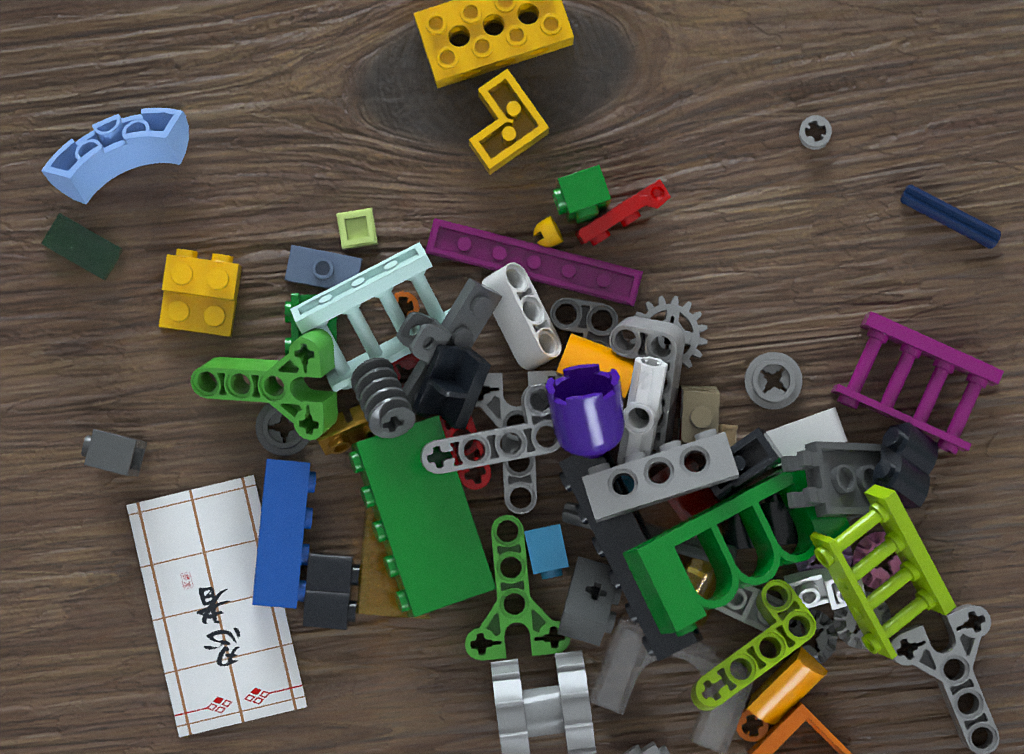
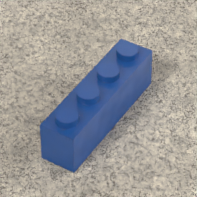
(282, 533)

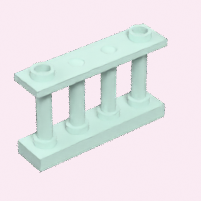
(347, 298)

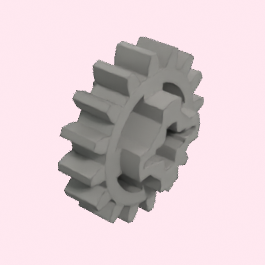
(672, 312)

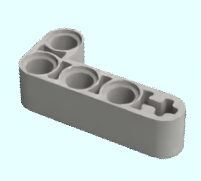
(647, 345)
(491, 440)

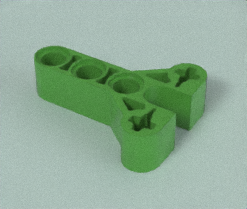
(308, 356)
(499, 618)

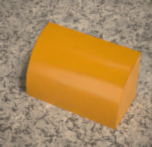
(584, 351)
(786, 687)

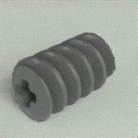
(382, 398)

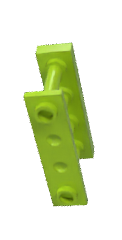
(915, 567)

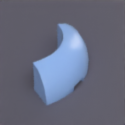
(116, 147)

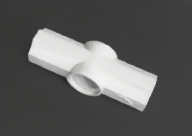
(644, 393)

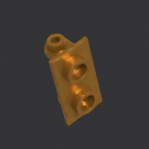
(343, 434)

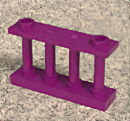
(945, 361)

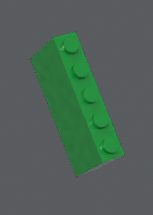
(421, 521)

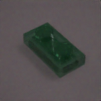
(82, 246)

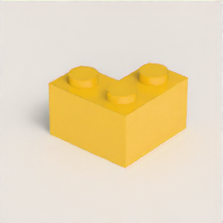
(515, 124)

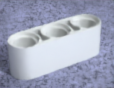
(523, 317)
(817, 427)

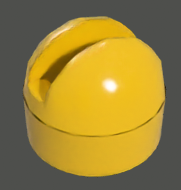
(550, 232)

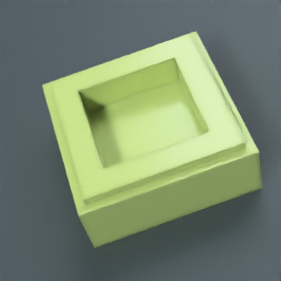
(357, 228)

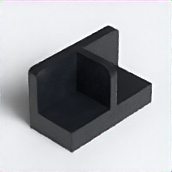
(452, 384)

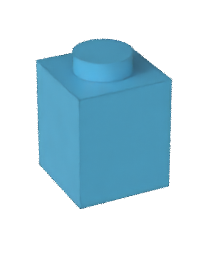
(547, 551)

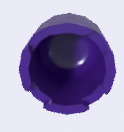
(586, 410)

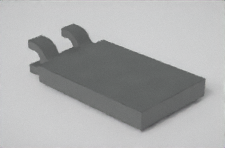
(835, 477)

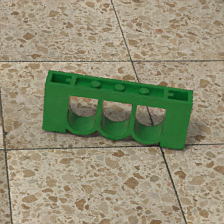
(665, 581)

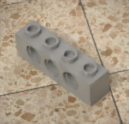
(608, 504)

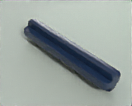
(950, 216)

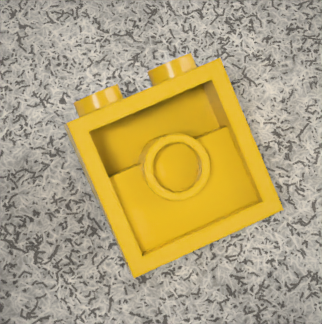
(200, 293)

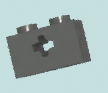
(113, 452)
(589, 603)

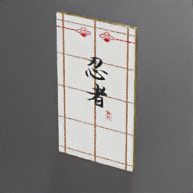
(216, 648)

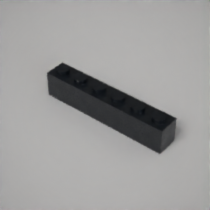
(613, 539)

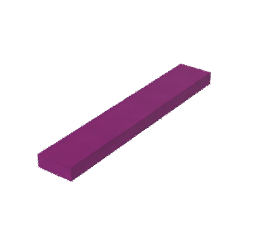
(541, 263)

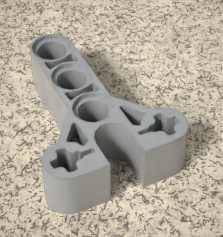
(499, 413)
(962, 647)

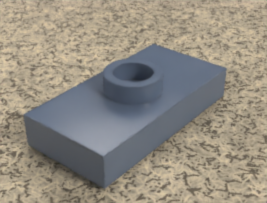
(320, 267)

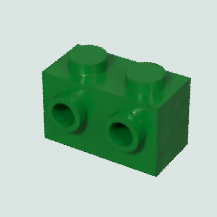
(582, 195)

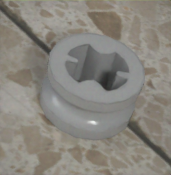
(821, 123)

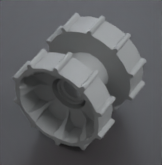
(544, 709)

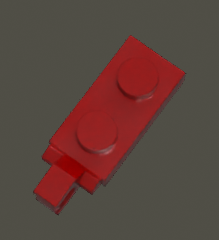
(625, 213)

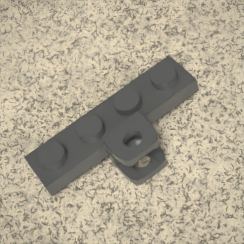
(458, 329)

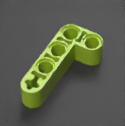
(750, 654)

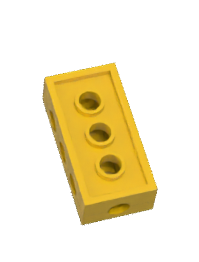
(485, 51)

